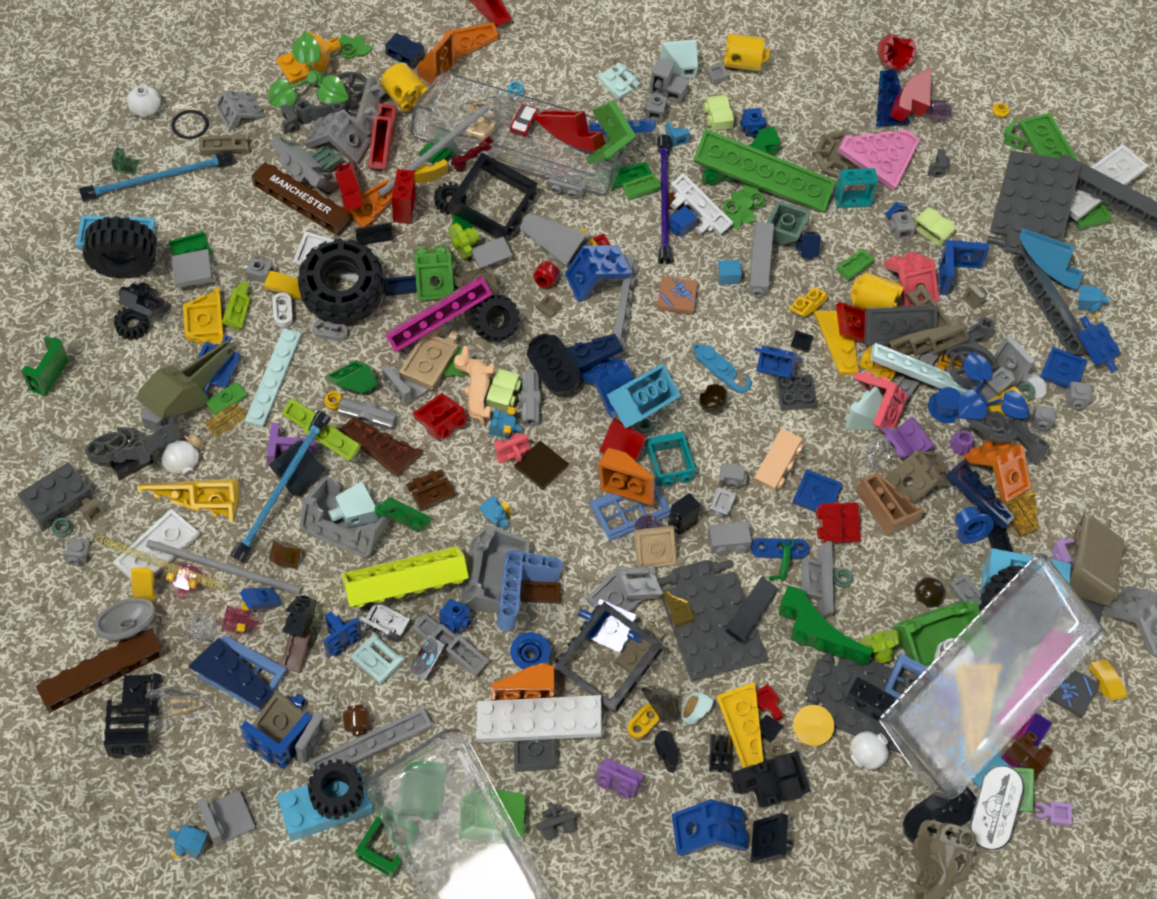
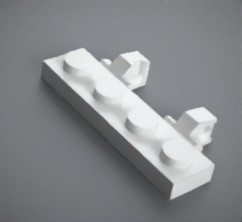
(689, 194)

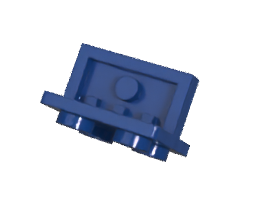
(777, 361)
(340, 634)

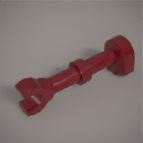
(459, 161)

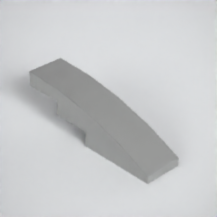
(456, 647)

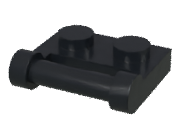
(134, 692)

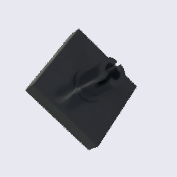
(770, 839)

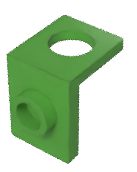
(1009, 137)

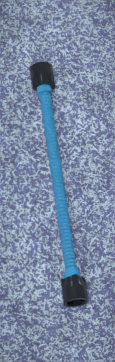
(221, 159)
(243, 548)

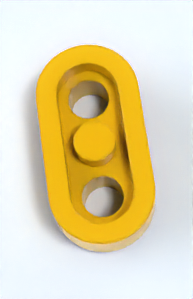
(643, 722)

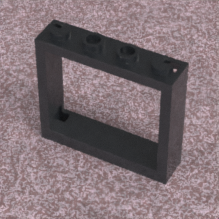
(503, 173)
(634, 677)

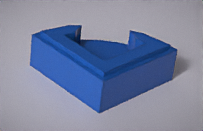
(897, 206)

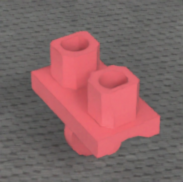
(512, 449)

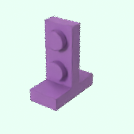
(281, 444)

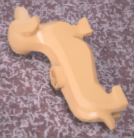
(479, 384)

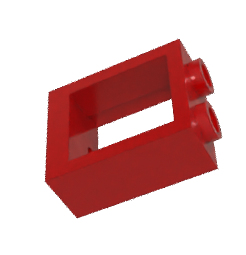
(403, 196)

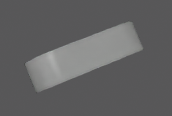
(330, 330)

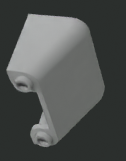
(317, 523)
(485, 567)

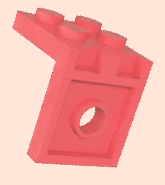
(912, 270)
(892, 402)

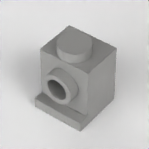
(258, 269)
(1042, 419)
(732, 476)

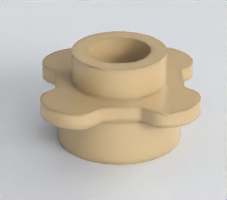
(194, 440)

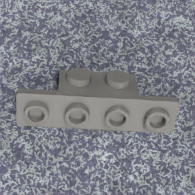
(818, 579)

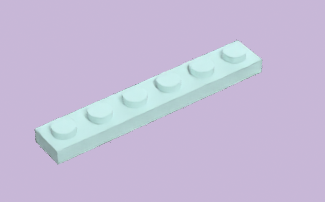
(914, 368)
(273, 378)

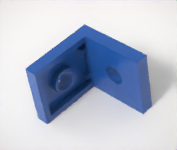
(955, 256)
(595, 264)
(608, 377)
(271, 751)
(714, 823)

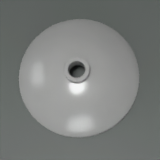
(124, 618)

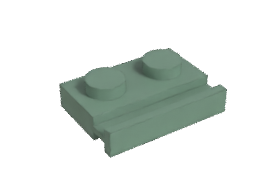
(327, 159)

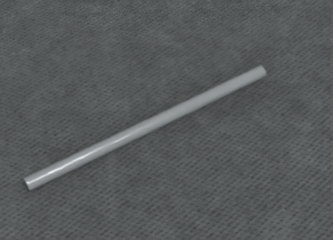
(383, 191)
(223, 567)

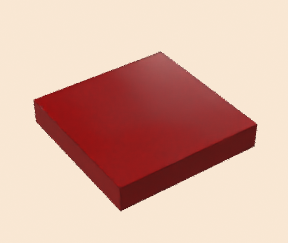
(851, 321)
(623, 439)

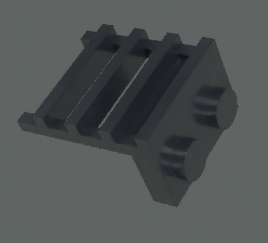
(127, 740)

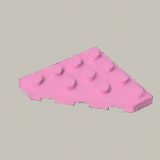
(886, 152)

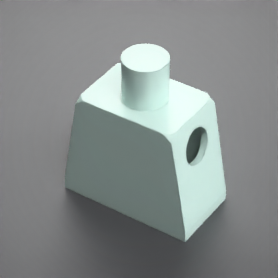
(354, 507)

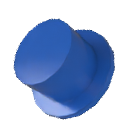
(944, 405)
(972, 525)
(530, 643)

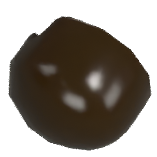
(716, 394)
(930, 592)

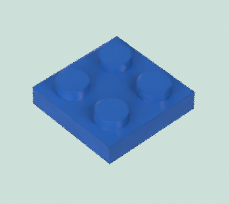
(1062, 368)
(816, 490)

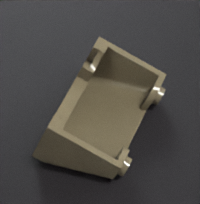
(1096, 561)

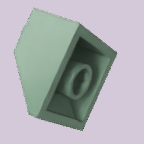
(788, 222)

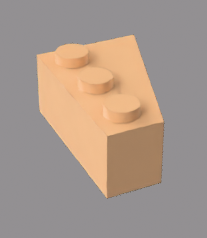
(779, 460)

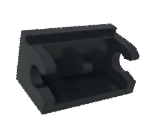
(374, 233)
(128, 467)

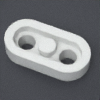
(281, 311)

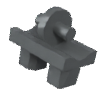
(547, 826)

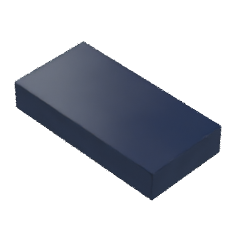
(400, 285)

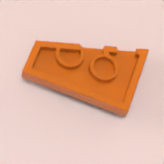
(472, 38)
(372, 205)

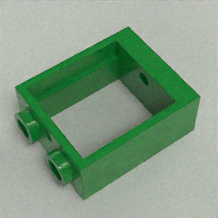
(373, 859)

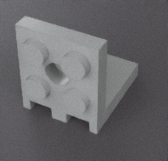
(336, 129)
(1006, 352)
(1140, 608)

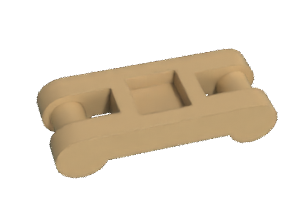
(482, 128)

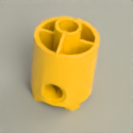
(745, 52)
(403, 86)
(874, 292)

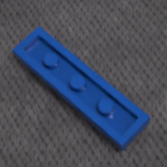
(640, 126)

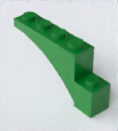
(766, 141)
(816, 632)

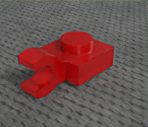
(767, 701)

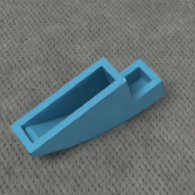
(1052, 257)

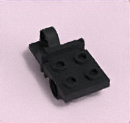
(773, 779)

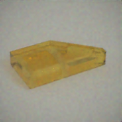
(678, 609)

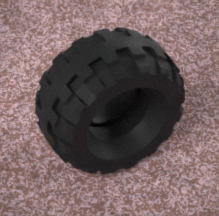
(347, 304)

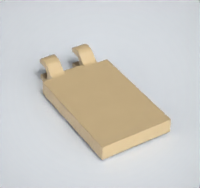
(430, 358)

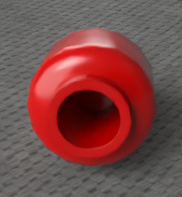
(546, 274)

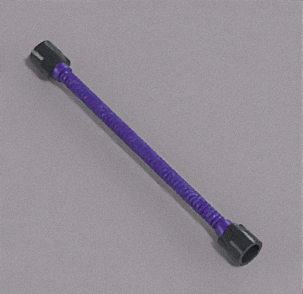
(665, 251)

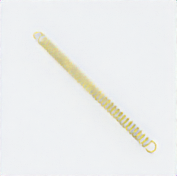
(161, 563)

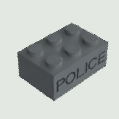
(55, 496)

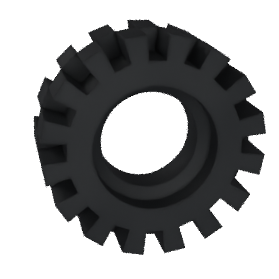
(441, 193)
(134, 331)

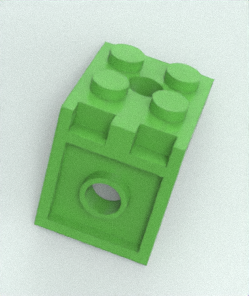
(616, 129)
(433, 263)

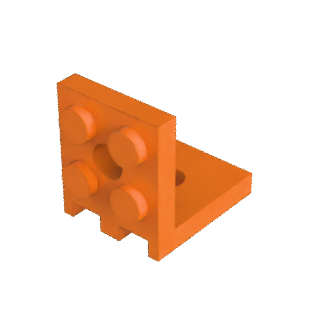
(1006, 460)

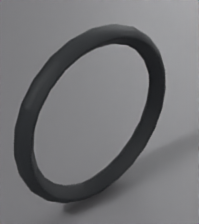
(185, 112)

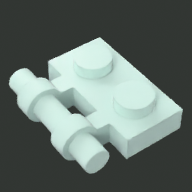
(615, 84)

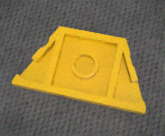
(204, 319)

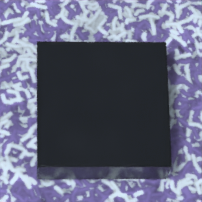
(801, 341)
(769, 728)

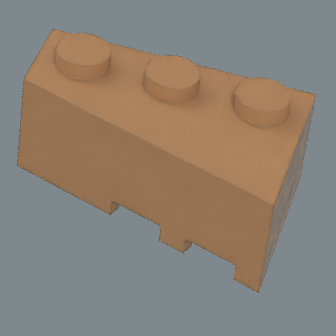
(887, 505)

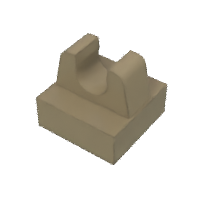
(974, 296)
(549, 306)
(91, 509)

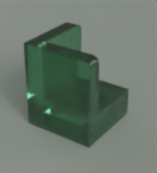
(123, 164)

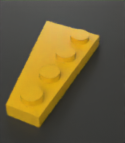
(840, 347)
(743, 722)

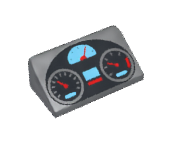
(427, 657)

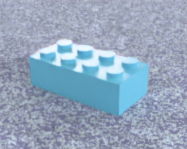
(643, 395)
(303, 820)

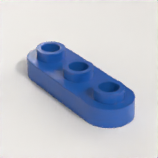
(772, 551)

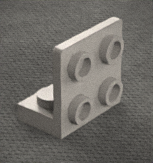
(237, 105)
(404, 389)
(226, 817)

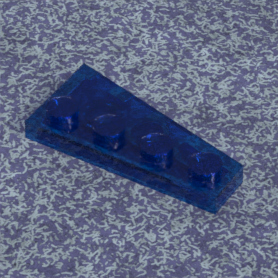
(888, 90)

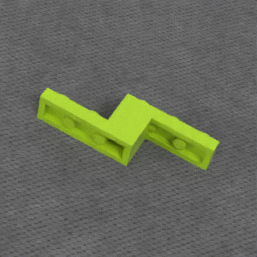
(330, 436)

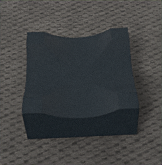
(304, 473)

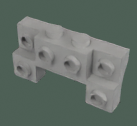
(302, 165)

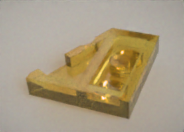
(1025, 513)

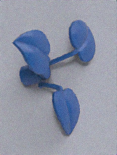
(973, 405)

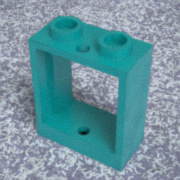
(862, 198)
(666, 442)

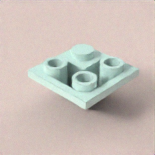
(683, 55)
(864, 412)

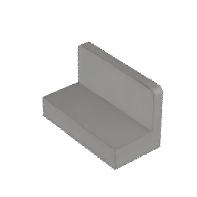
(490, 253)

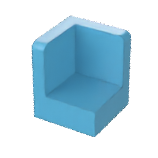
(678, 135)
(729, 272)

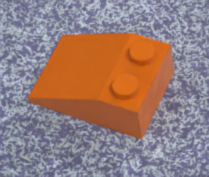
(438, 59)
(625, 477)
(529, 683)

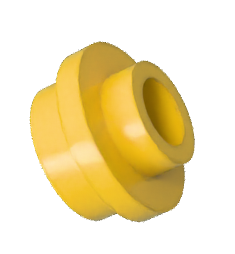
(999, 112)
(330, 396)

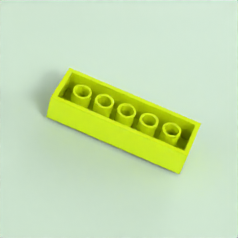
(404, 576)

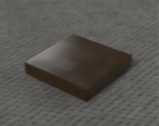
(541, 465)

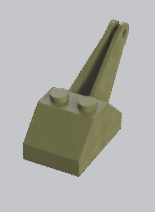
(176, 391)

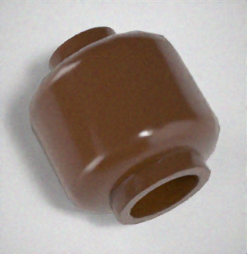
(356, 719)

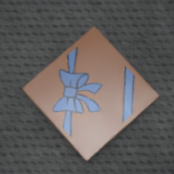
(677, 295)

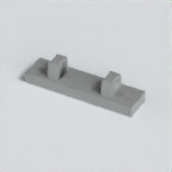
(369, 105)

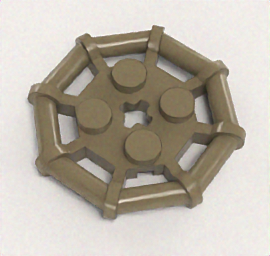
(834, 158)

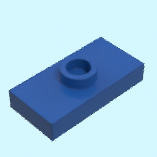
(260, 598)

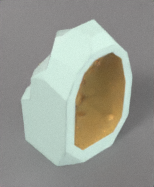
(696, 708)

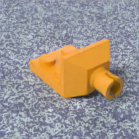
(298, 71)

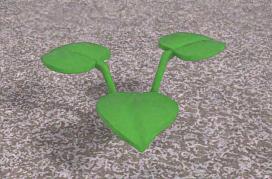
(331, 87)

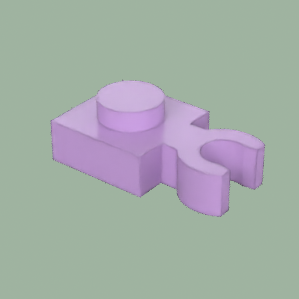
(1057, 812)

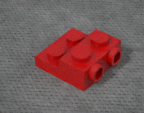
(440, 416)
(838, 522)

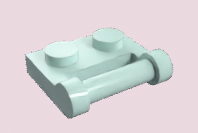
(373, 663)

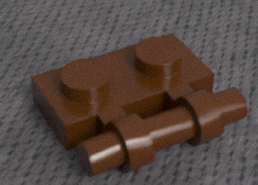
(432, 494)

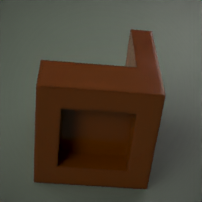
(285, 554)

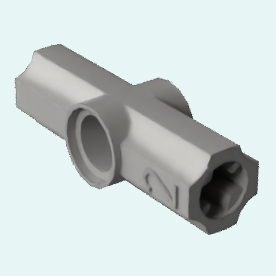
(530, 398)
(368, 413)

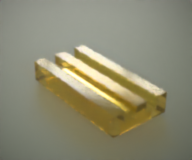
(241, 417)

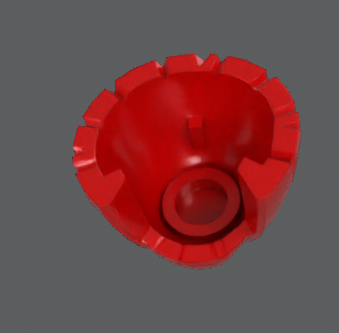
(896, 52)

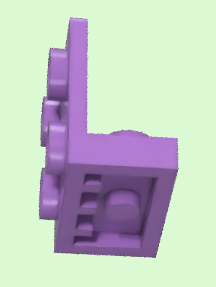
(908, 438)
(619, 778)

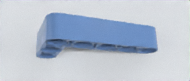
(520, 566)

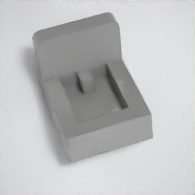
(722, 502)

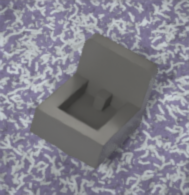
(291, 117)
(939, 168)

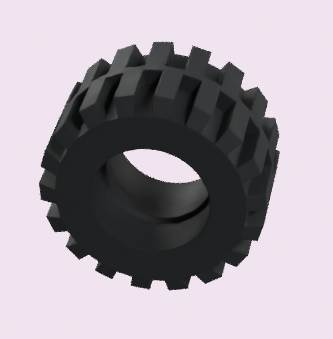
(510, 318)
(341, 805)

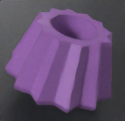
(962, 442)

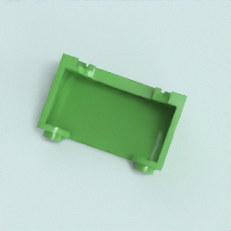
(924, 632)

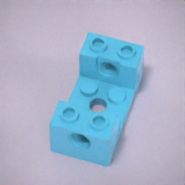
(1002, 559)

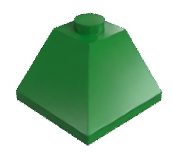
(354, 376)

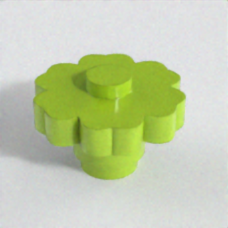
(463, 239)
(882, 644)

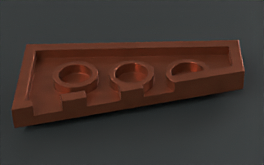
(387, 451)

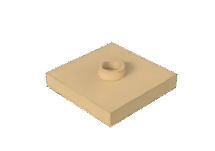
(655, 546)

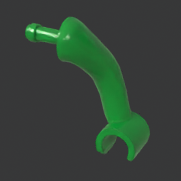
(785, 562)

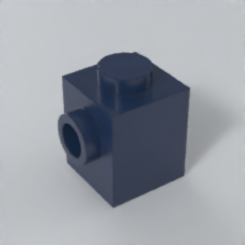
(808, 244)

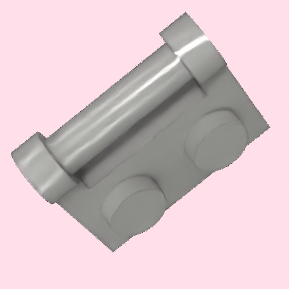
(638, 587)

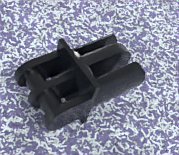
(667, 750)
(719, 754)

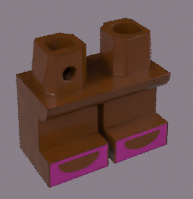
(1025, 747)

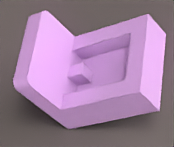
(1061, 548)

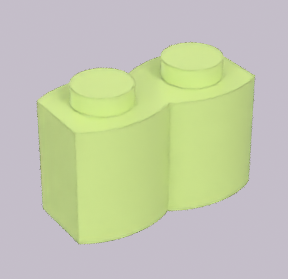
(719, 112)
(934, 226)
(503, 389)

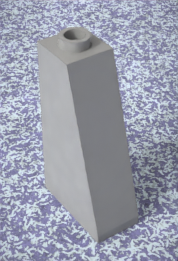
(555, 237)
(760, 259)

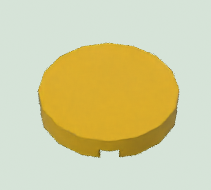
(813, 725)

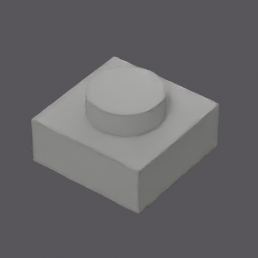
(717, 73)

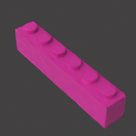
(438, 313)

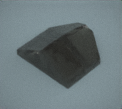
(664, 702)

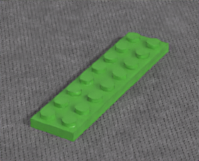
(1047, 140)
(764, 171)

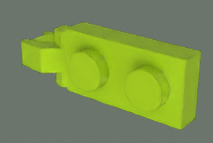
(237, 307)

